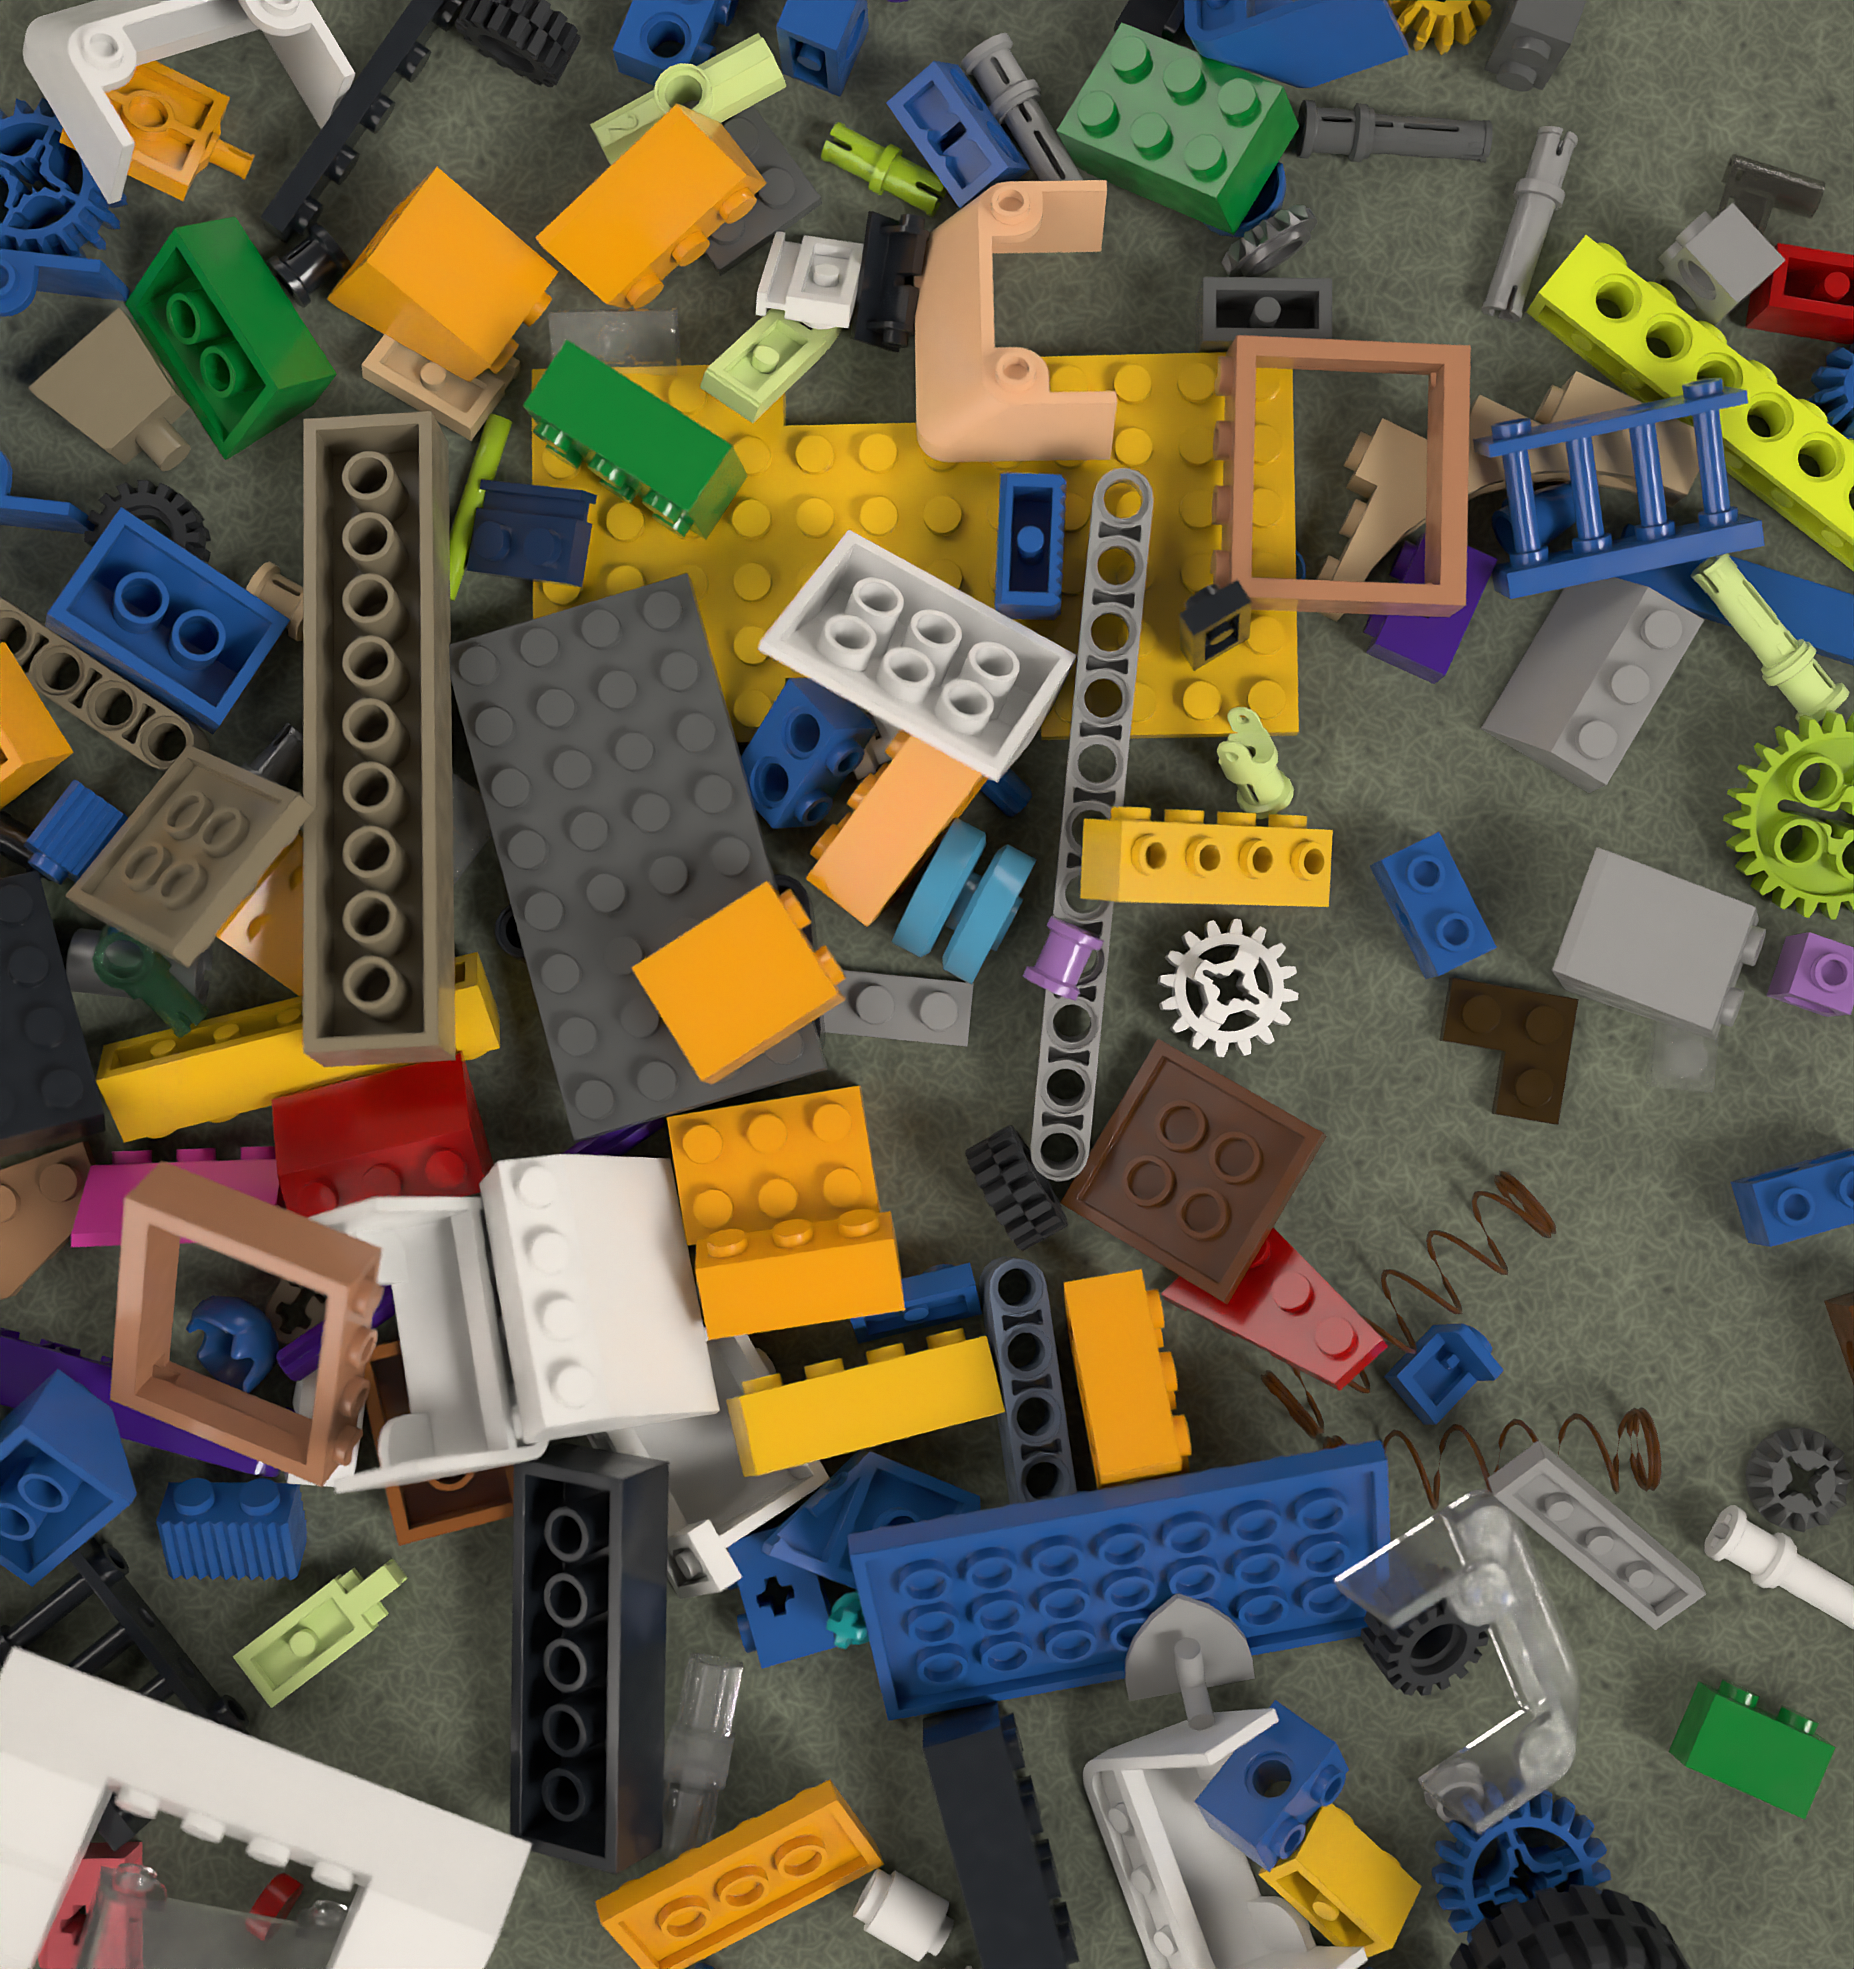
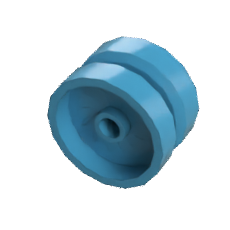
(964, 901)

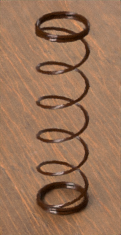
(1534, 1216)
(1632, 1419)

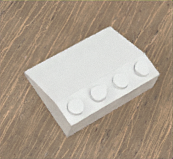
(921, 655)
(596, 1294)

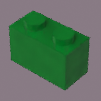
(1751, 1748)

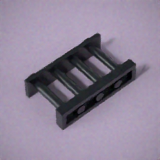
(104, 1572)

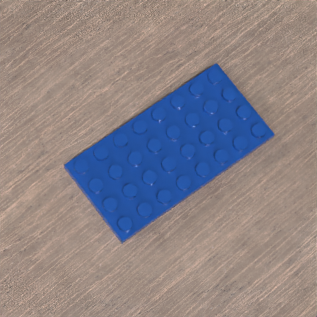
(1064, 1583)

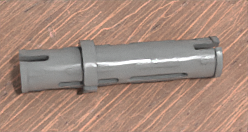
(1537, 199)

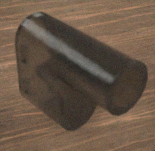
(1762, 186)

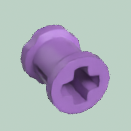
(1063, 958)

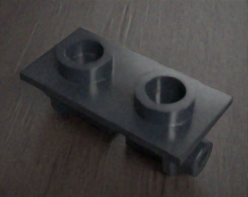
(884, 294)

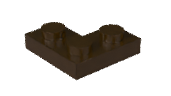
(1530, 1031)

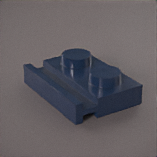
(531, 533)

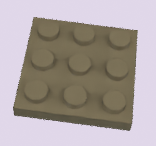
(190, 854)

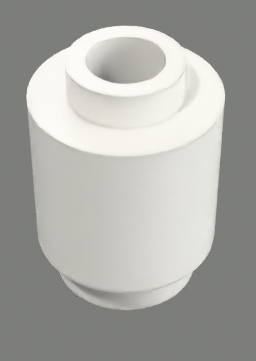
(904, 1914)

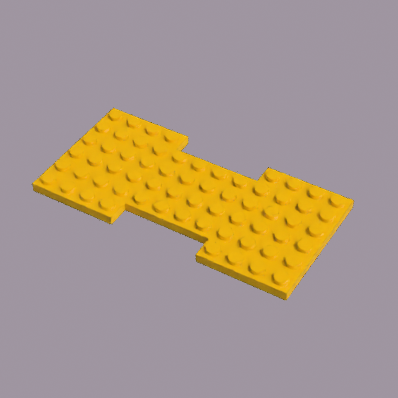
(944, 517)

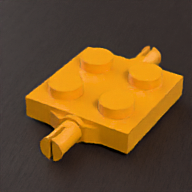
(173, 129)

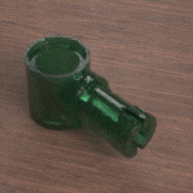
(150, 982)

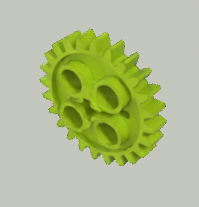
(1815, 866)

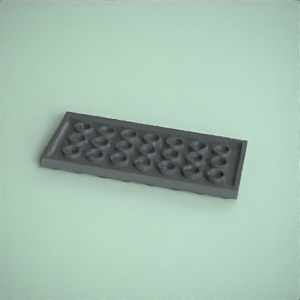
(616, 835)

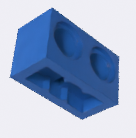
(658, 21)
(956, 132)
(804, 753)
(1797, 1199)

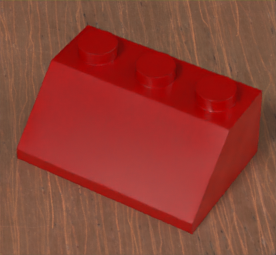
(381, 1136)

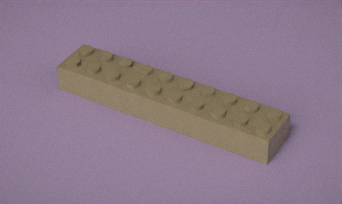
(377, 742)

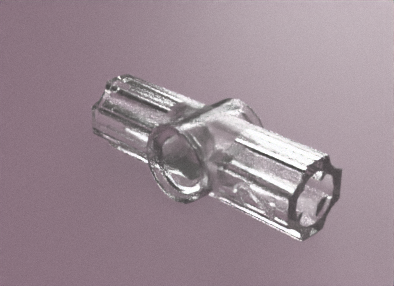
(699, 1751)

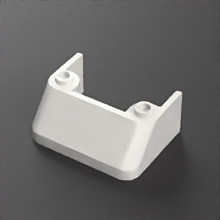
(99, 44)
(449, 1340)
(1179, 1876)

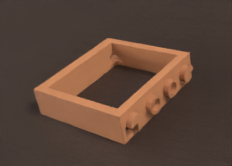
(1445, 483)
(346, 1269)

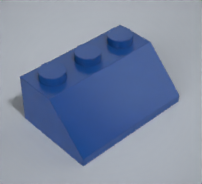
(166, 621)
(58, 1476)

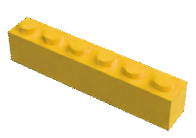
(250, 1058)

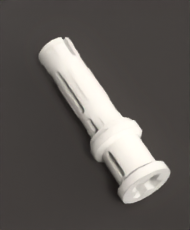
(1776, 1563)

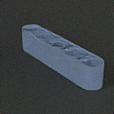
(1037, 1379)

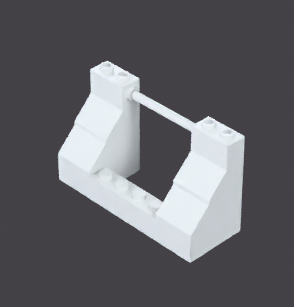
(426, 1878)

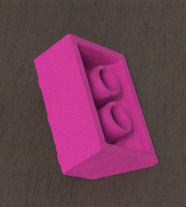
(102, 1202)

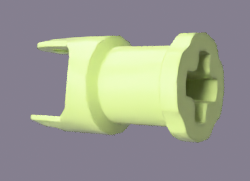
(1251, 762)

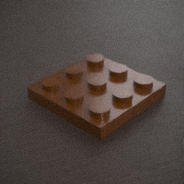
(1193, 1170)

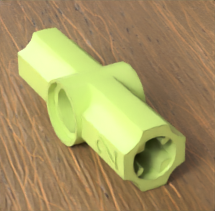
(721, 84)

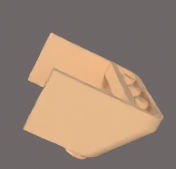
(997, 400)

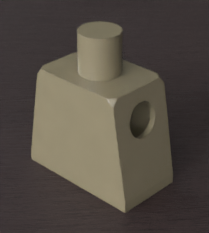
(118, 393)

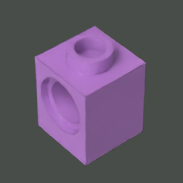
(1815, 975)

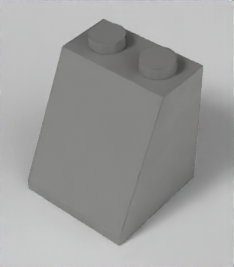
(1658, 945)

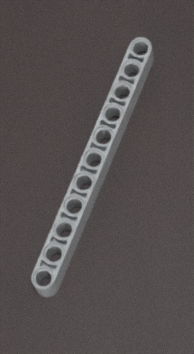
(1120, 666)

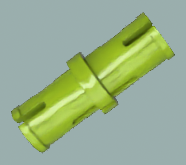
(884, 169)

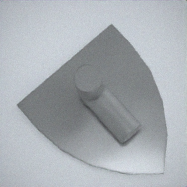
(1185, 1651)

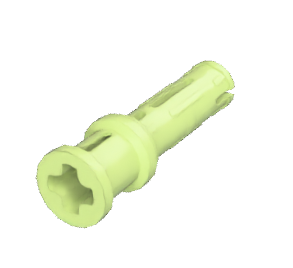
(1784, 659)

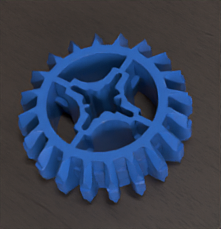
(47, 160)
(1494, 1881)

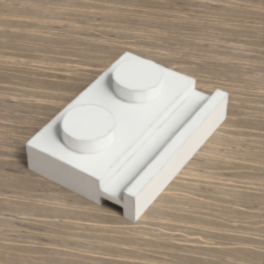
(811, 280)

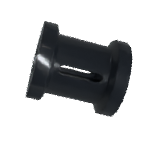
(309, 265)

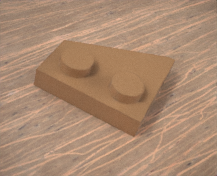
(39, 1211)

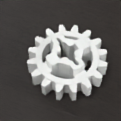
(1242, 963)

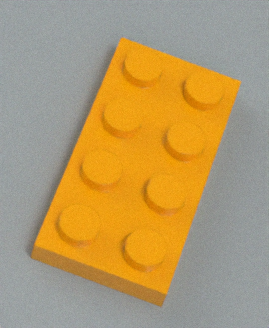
(740, 1881)

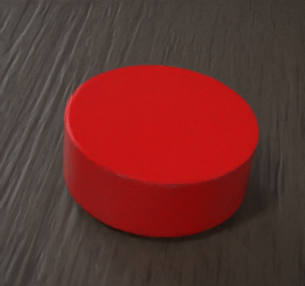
(278, 1897)

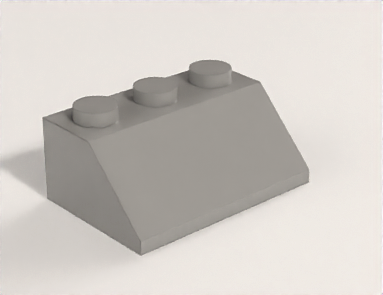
(1592, 678)

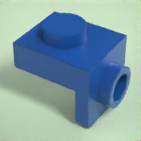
(1443, 1370)

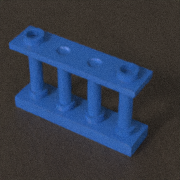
(1656, 538)

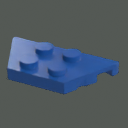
(857, 1499)

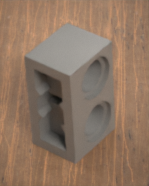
(1717, 264)

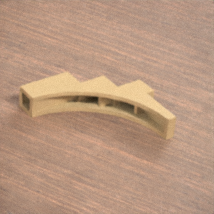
(1393, 469)

